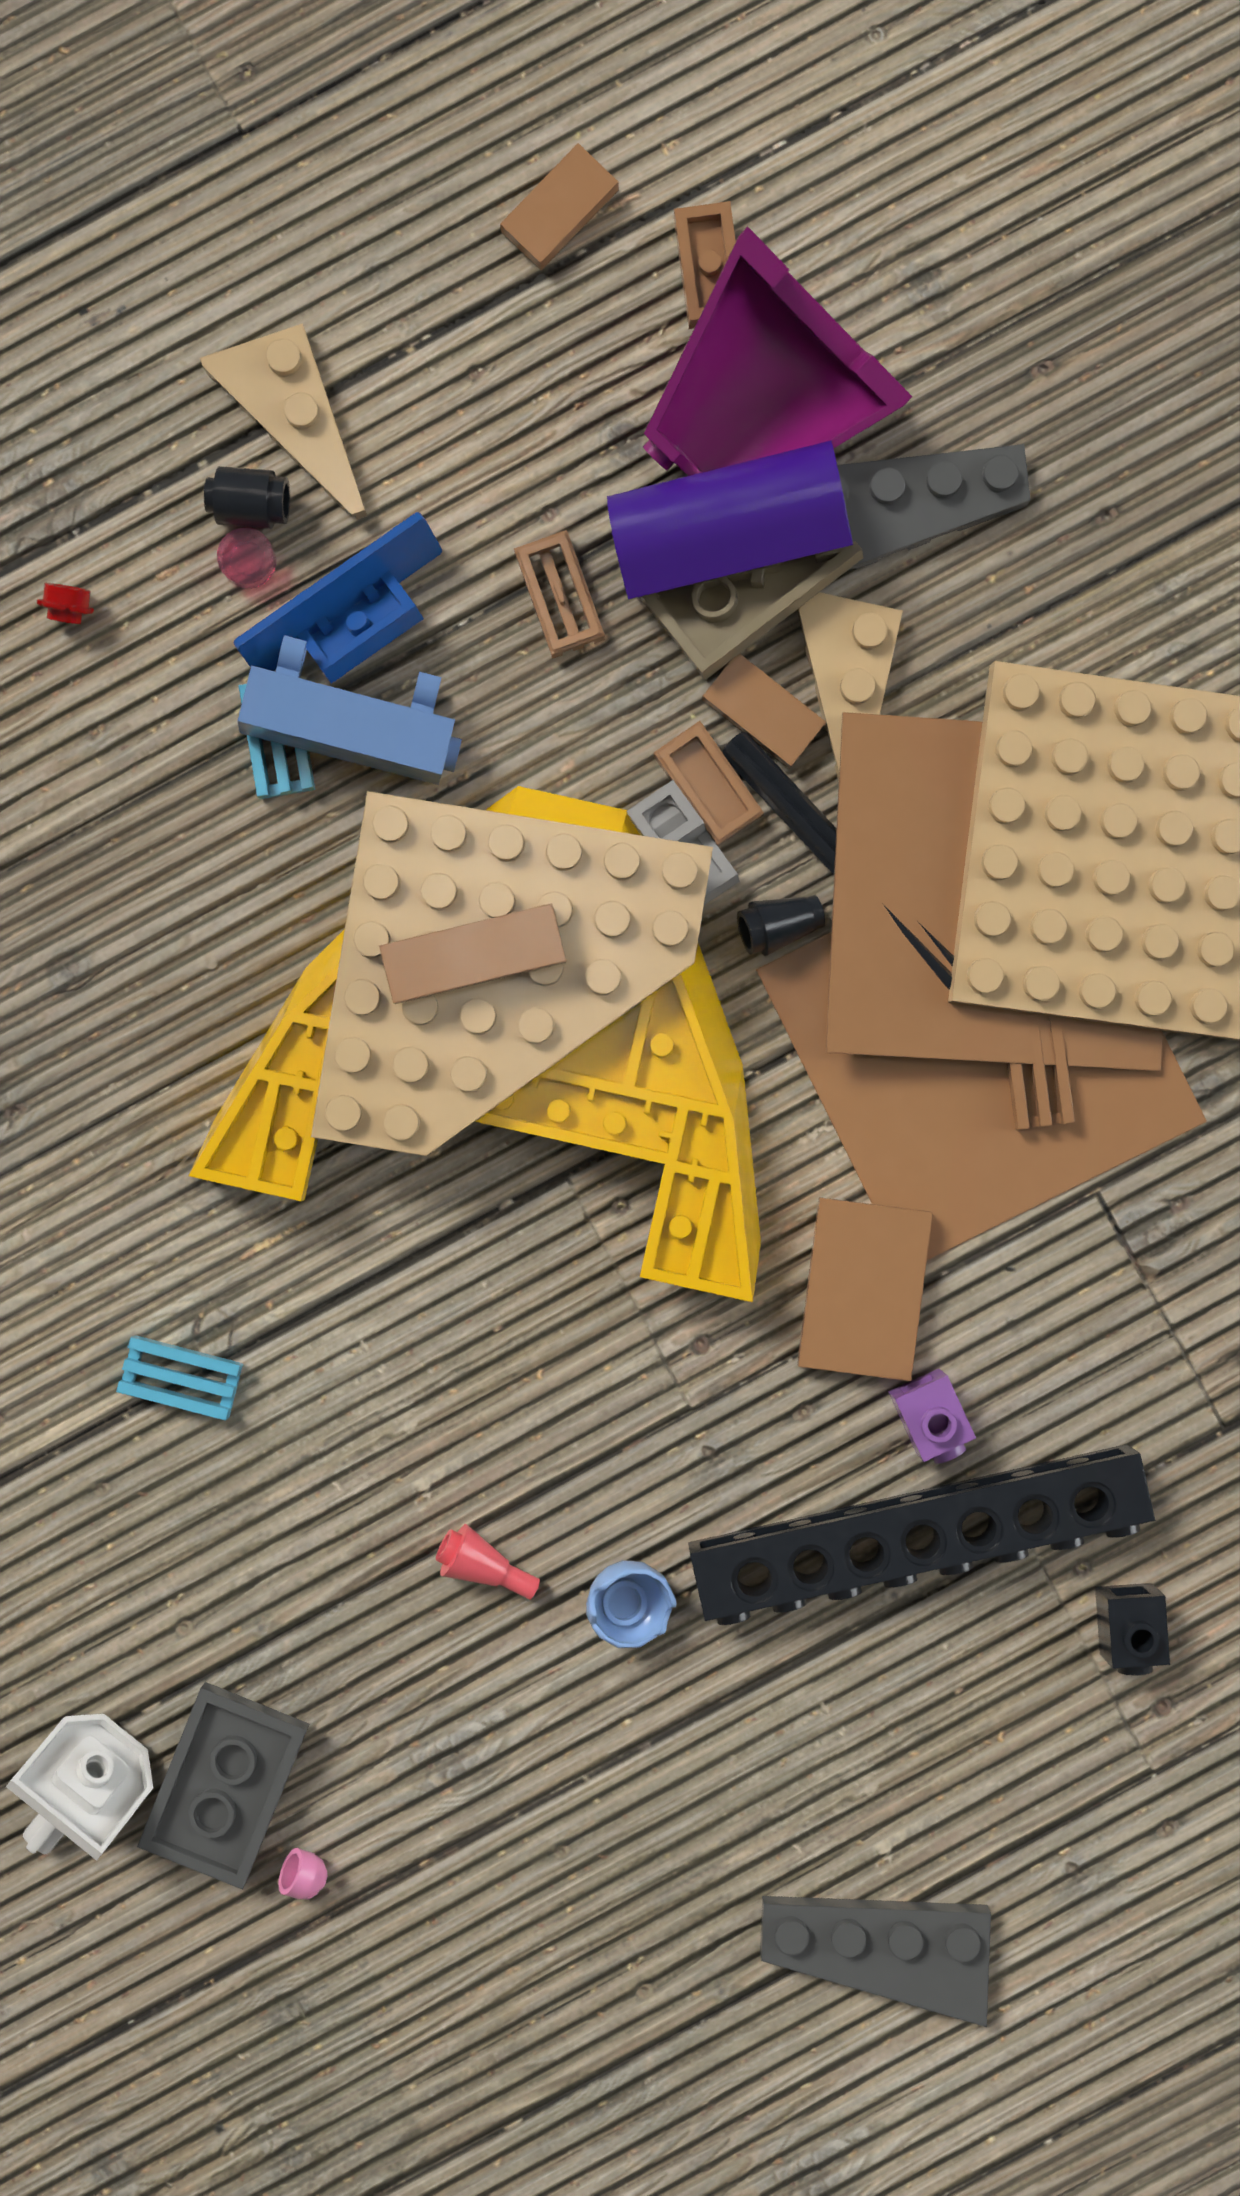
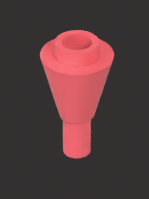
(474, 1560)

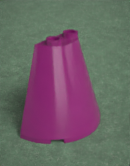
(765, 373)

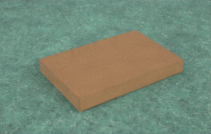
(864, 1289)

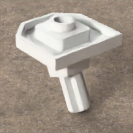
(83, 1784)

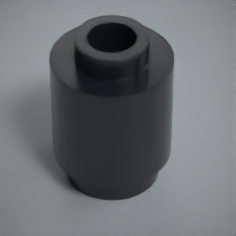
(247, 497)

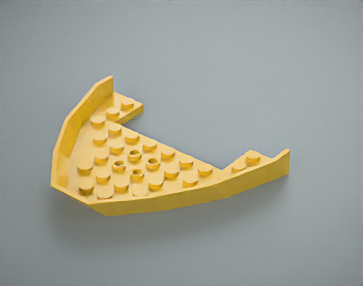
(645, 1087)

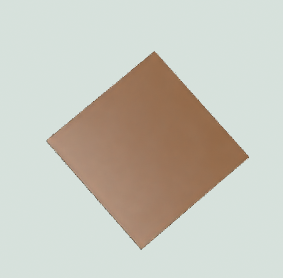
(905, 846)
(946, 1130)

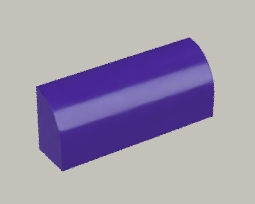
(729, 520)

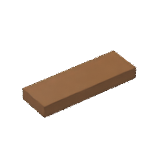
(472, 953)

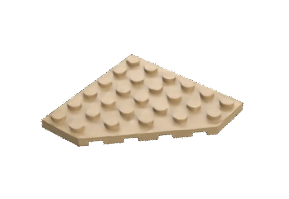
(438, 1063)

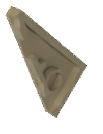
(729, 613)

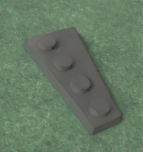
(894, 1949)

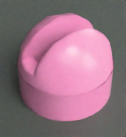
(302, 1874)

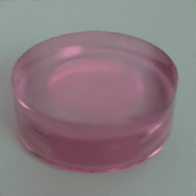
(246, 558)

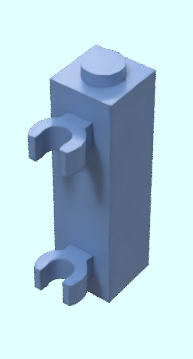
(346, 723)

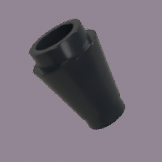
(778, 922)

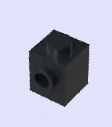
(1132, 1627)

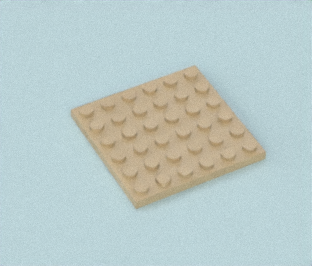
(1104, 854)

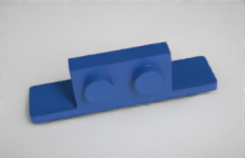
(352, 607)

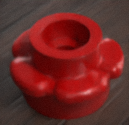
(65, 602)

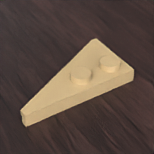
(284, 392)
(849, 655)

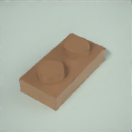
(704, 244)

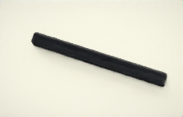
(808, 823)

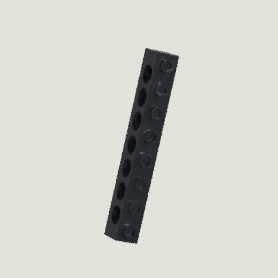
(1120, 1509)

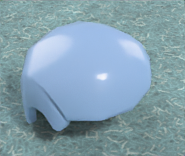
(629, 1604)

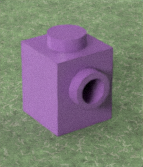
(933, 1417)

